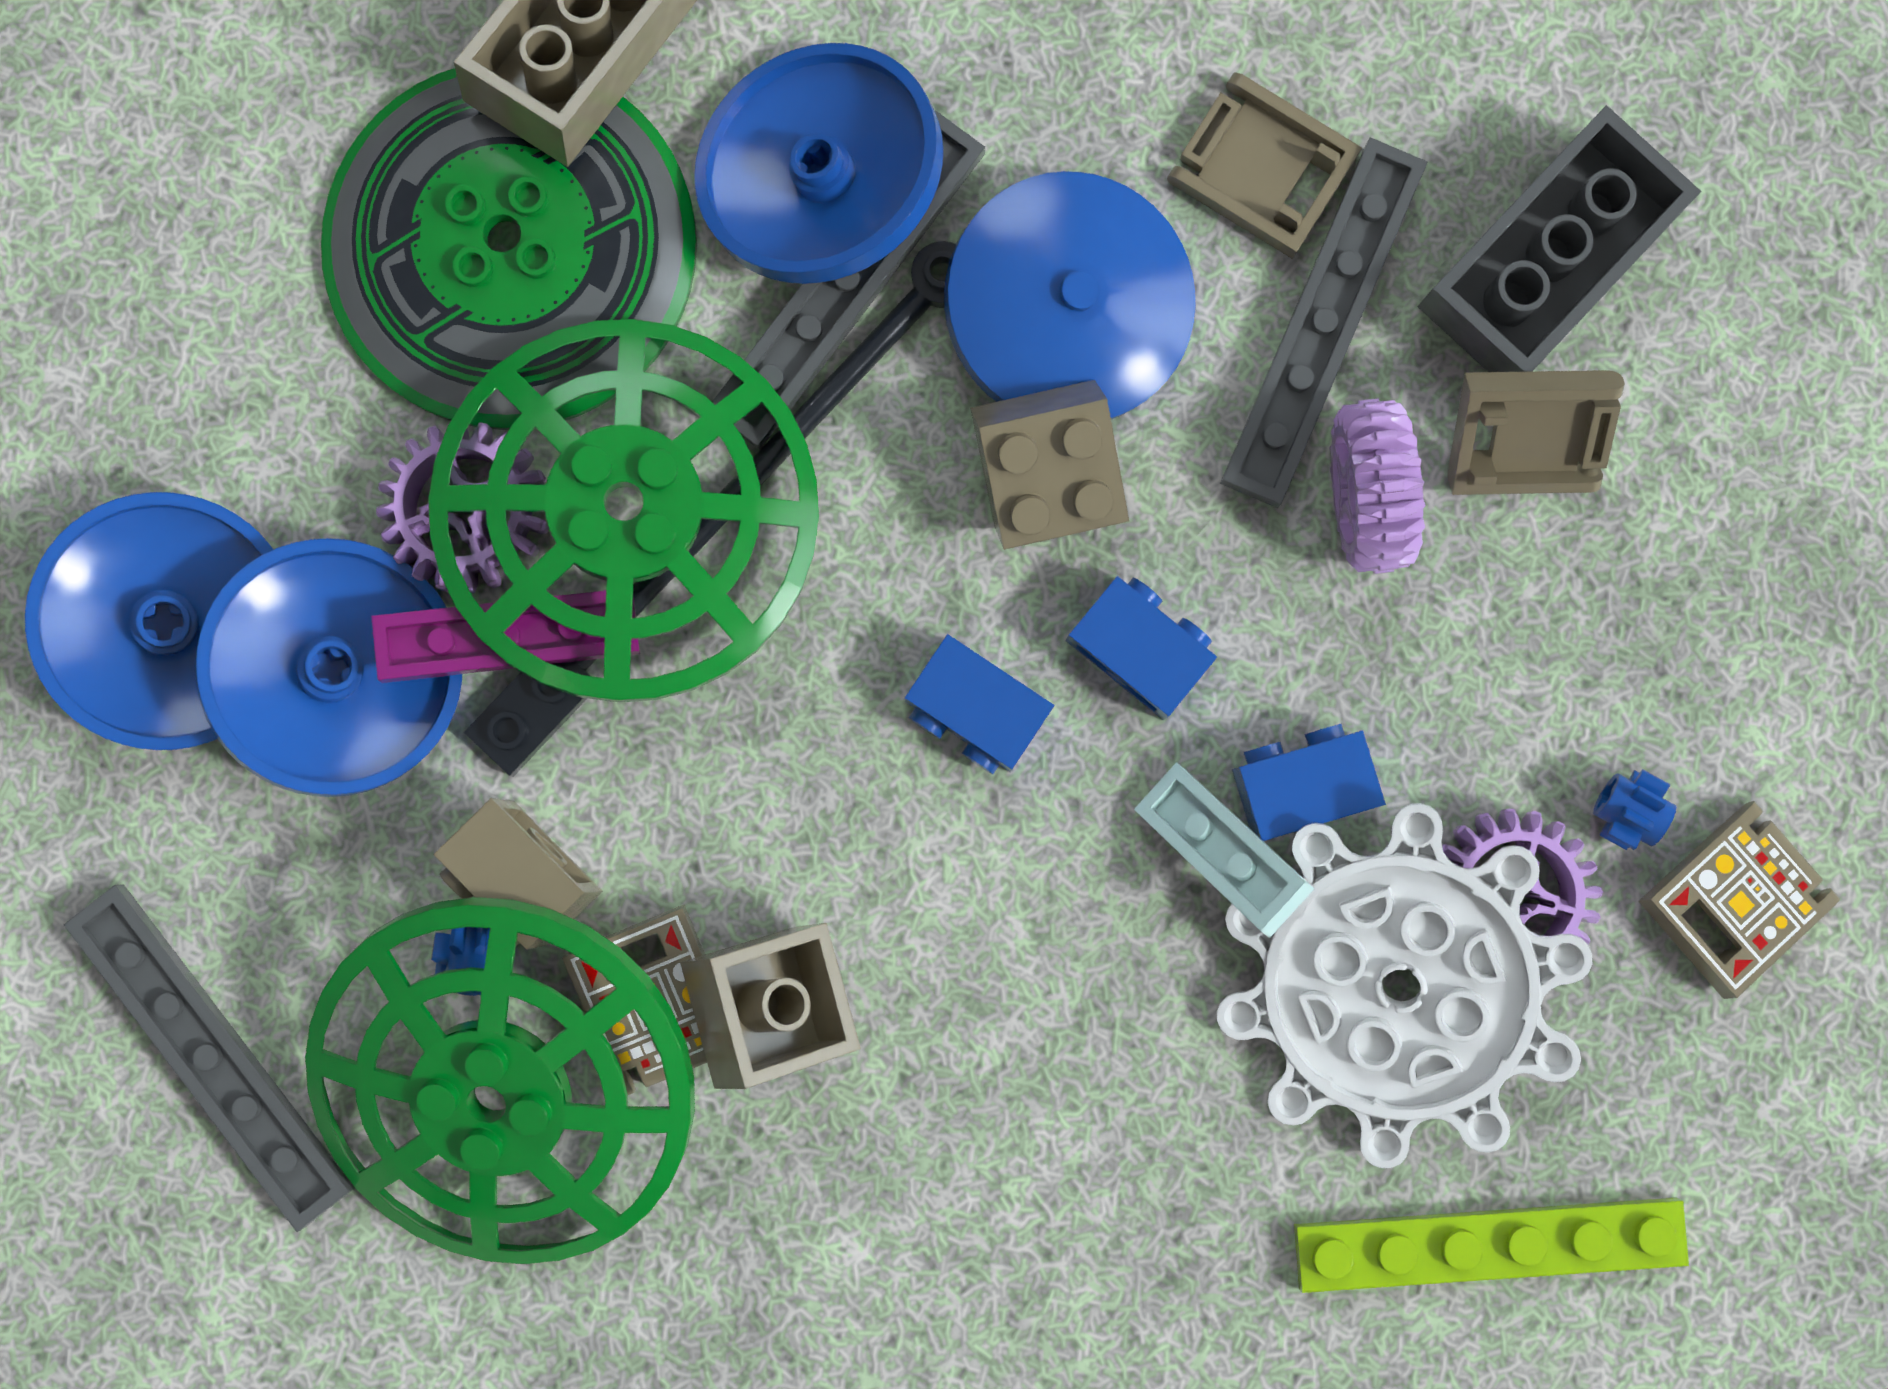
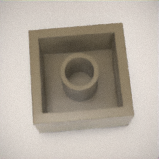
(1050, 464)
(511, 857)
(770, 1006)

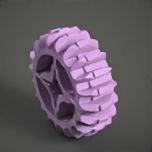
(1377, 485)
(411, 527)
(1570, 906)

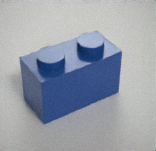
(1143, 646)
(976, 704)
(1309, 784)

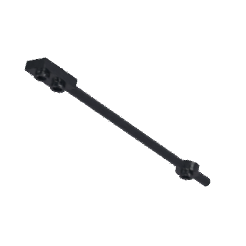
(530, 712)

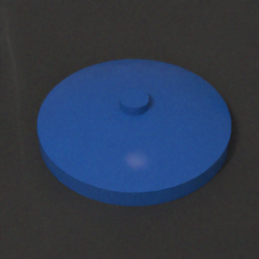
(819, 163)
(1070, 288)
(124, 609)
(295, 671)

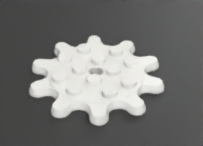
(1421, 1055)

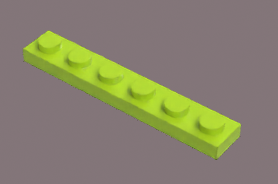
(1491, 1245)

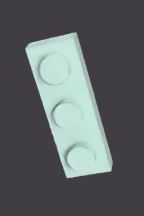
(1224, 850)

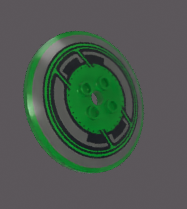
(441, 307)

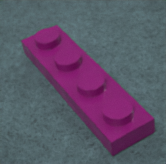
(445, 645)

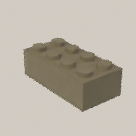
(562, 64)

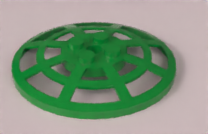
(632, 548)
(514, 1064)

